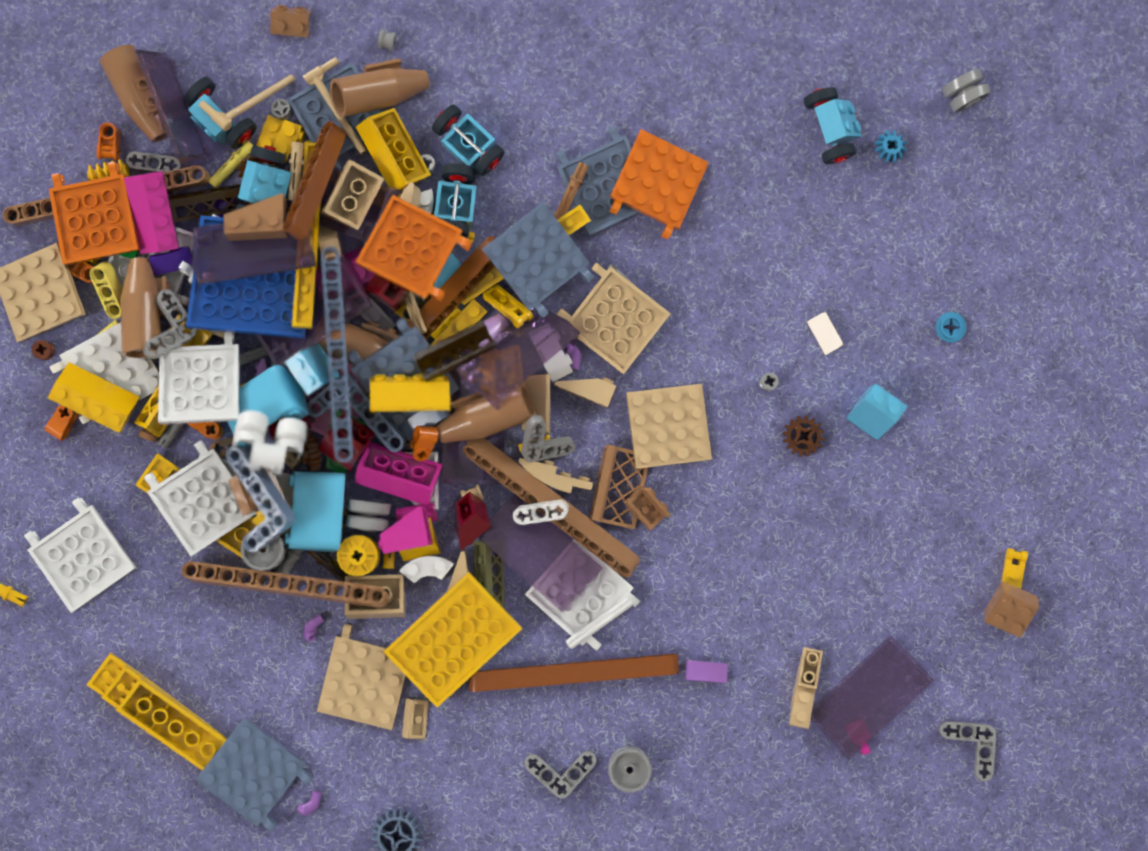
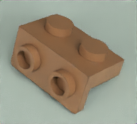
(289, 21)
(647, 507)

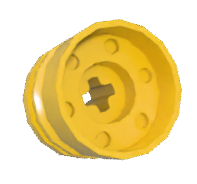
(364, 545)

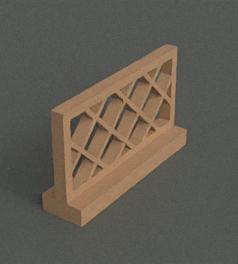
(603, 483)

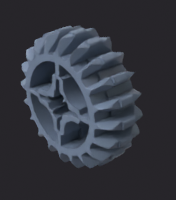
(389, 832)

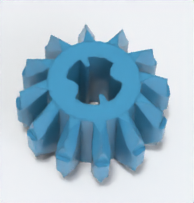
(893, 153)

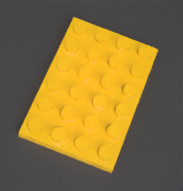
(452, 639)

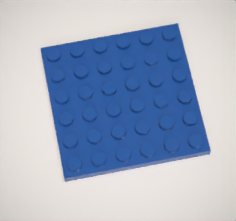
(244, 304)

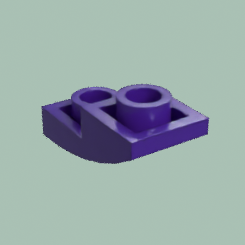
(170, 261)

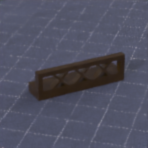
(204, 196)
(452, 348)

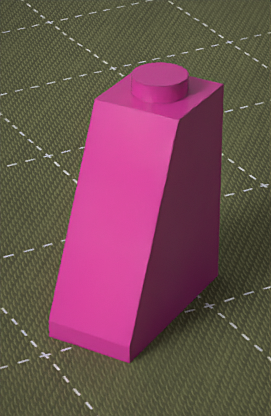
(407, 533)

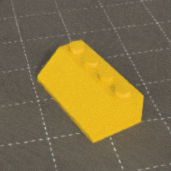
(393, 149)
(409, 393)
(94, 397)

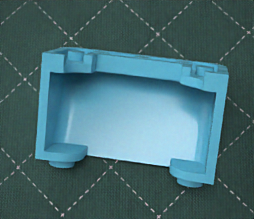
(274, 395)
(317, 511)

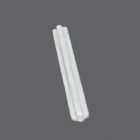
(599, 622)

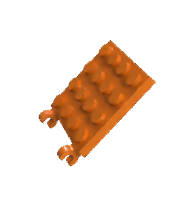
(658, 181)
(93, 217)
(411, 248)

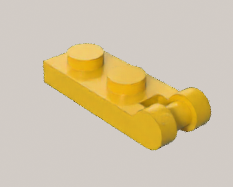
(508, 305)
(1013, 573)

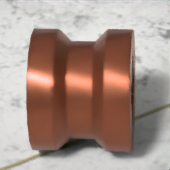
(47, 351)

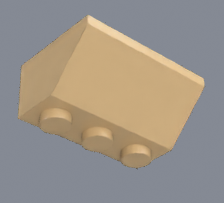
(352, 195)
(540, 392)
(392, 584)

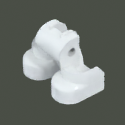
(289, 436)

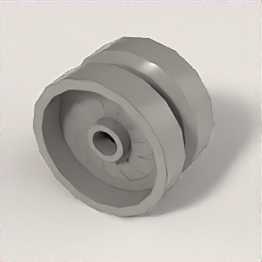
(966, 90)
(367, 516)
(265, 561)
(623, 778)

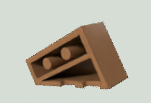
(258, 220)

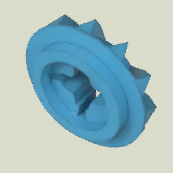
(957, 321)

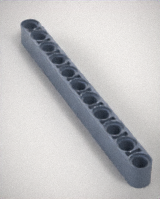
(337, 305)

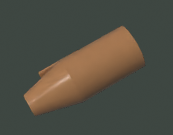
(377, 88)
(133, 91)
(140, 309)
(363, 340)
(478, 419)

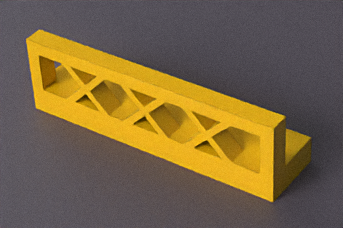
(152, 410)

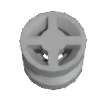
(387, 40)
(279, 106)

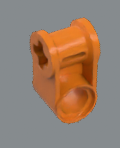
(109, 146)
(81, 271)
(60, 423)
(204, 428)
(423, 442)

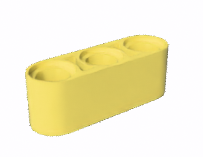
(102, 283)

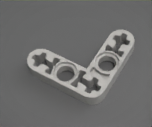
(140, 166)
(176, 331)
(560, 446)
(981, 742)
(564, 778)

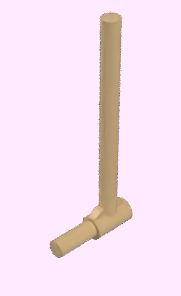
(314, 78)
(225, 120)

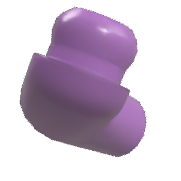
(574, 354)
(311, 627)
(312, 805)

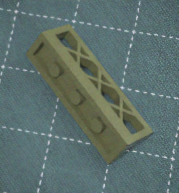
(483, 564)

